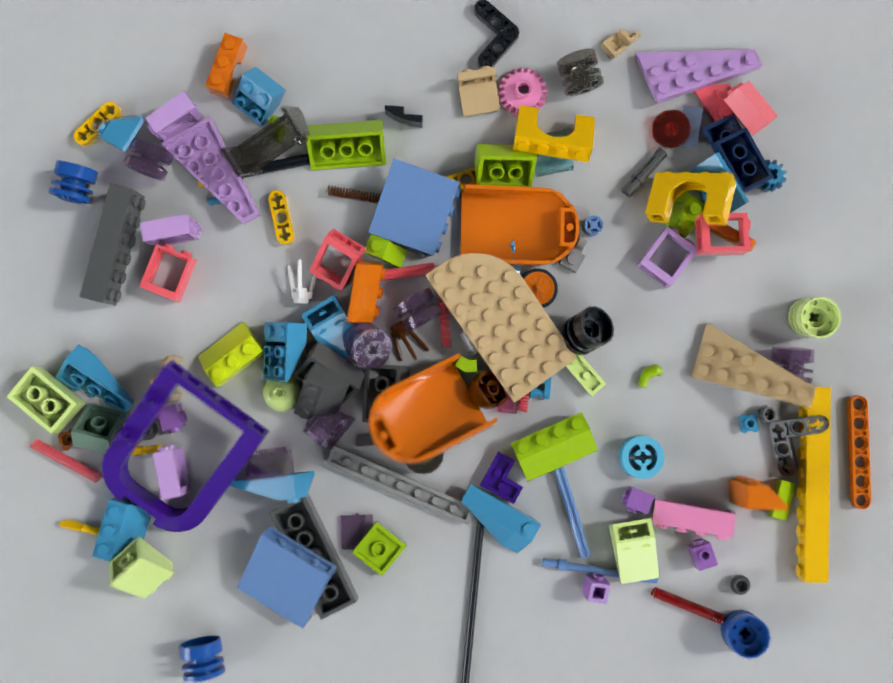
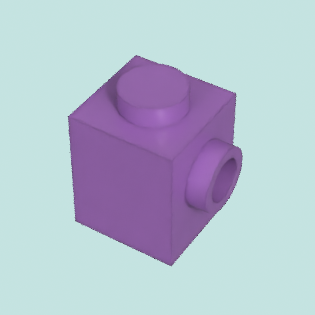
(172, 418)
(637, 500)
(702, 554)
(596, 588)

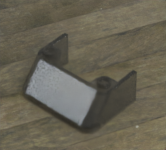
(268, 143)

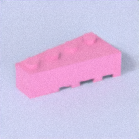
(694, 518)

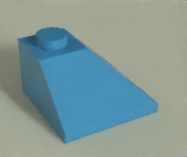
(120, 130)

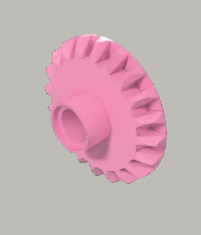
(511, 97)

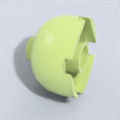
(282, 395)

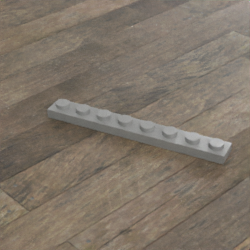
(399, 484)

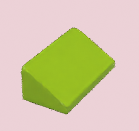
(785, 491)

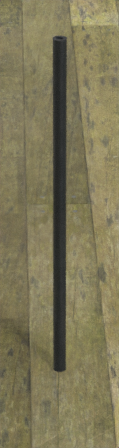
(472, 602)

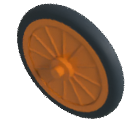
(542, 285)

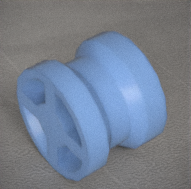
(595, 223)

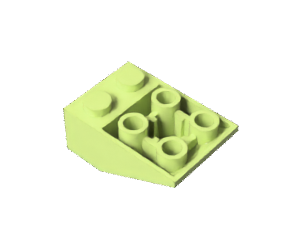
(635, 550)

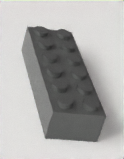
(113, 245)
(303, 524)

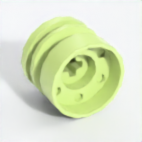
(824, 318)

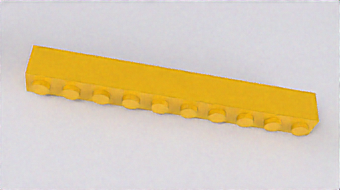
(814, 494)

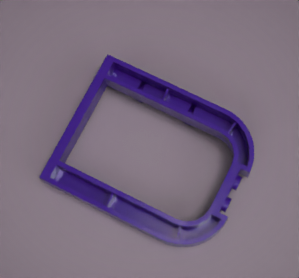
(144, 415)

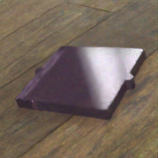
(354, 528)

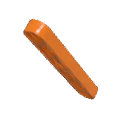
(863, 451)

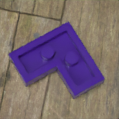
(496, 480)

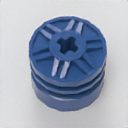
(73, 182)
(753, 641)
(202, 659)

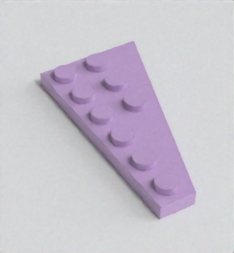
(688, 71)
(201, 155)

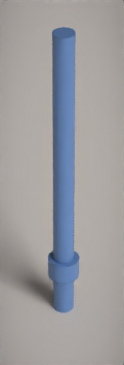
(563, 565)

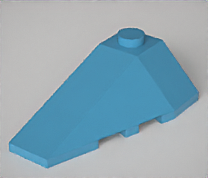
(86, 372)
(279, 488)
(507, 524)

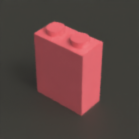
(750, 107)

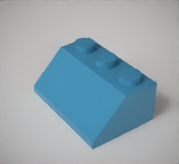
(716, 164)
(120, 527)

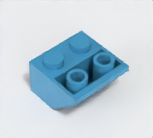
(258, 95)

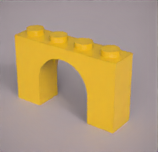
(533, 140)
(669, 186)

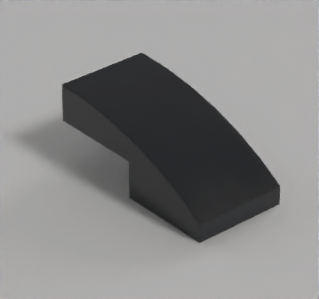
(398, 114)

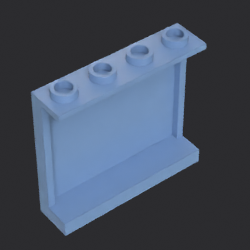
(414, 207)
(286, 576)

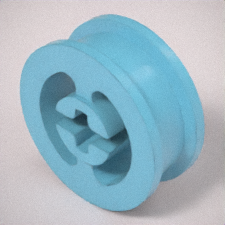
(641, 471)

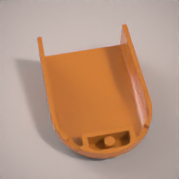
(533, 217)
(426, 415)

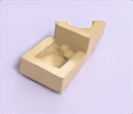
(618, 42)

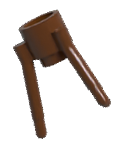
(399, 332)

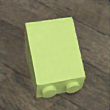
(139, 569)

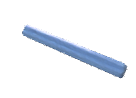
(572, 512)

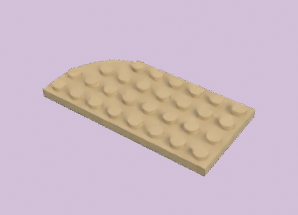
(502, 320)

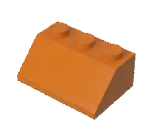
(366, 291)
(754, 495)

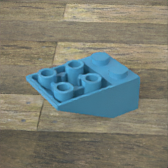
(328, 324)
(282, 349)

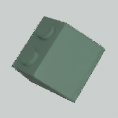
(97, 428)

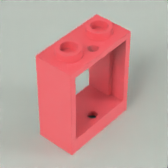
(703, 237)
(347, 247)
(152, 268)

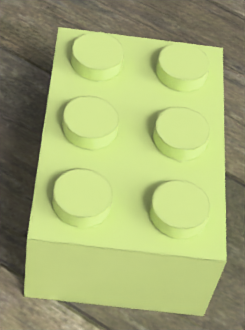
(46, 399)

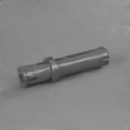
(638, 179)

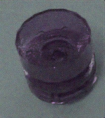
(359, 339)
(793, 360)

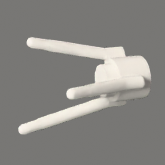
(300, 294)

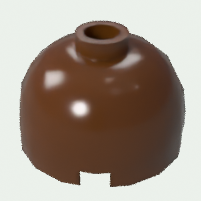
(487, 391)

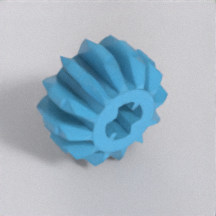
(778, 178)

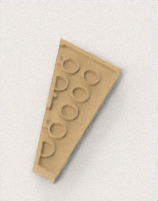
(736, 366)

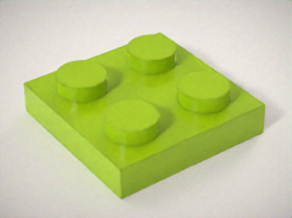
(684, 212)
(379, 548)

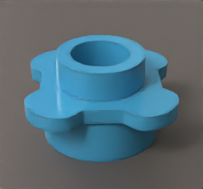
(744, 419)

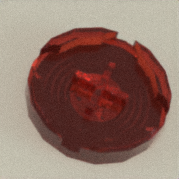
(671, 128)

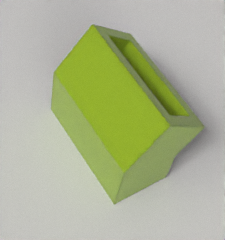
(466, 365)

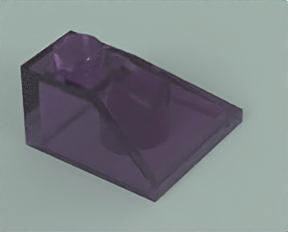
(328, 428)

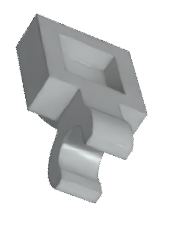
(574, 257)

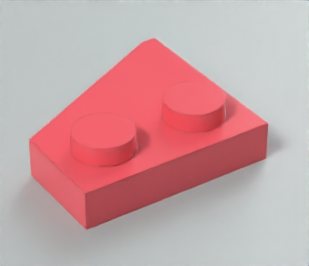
(713, 101)

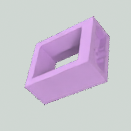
(174, 117)
(170, 230)
(657, 273)
(172, 472)

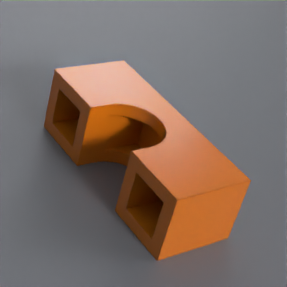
(221, 75)

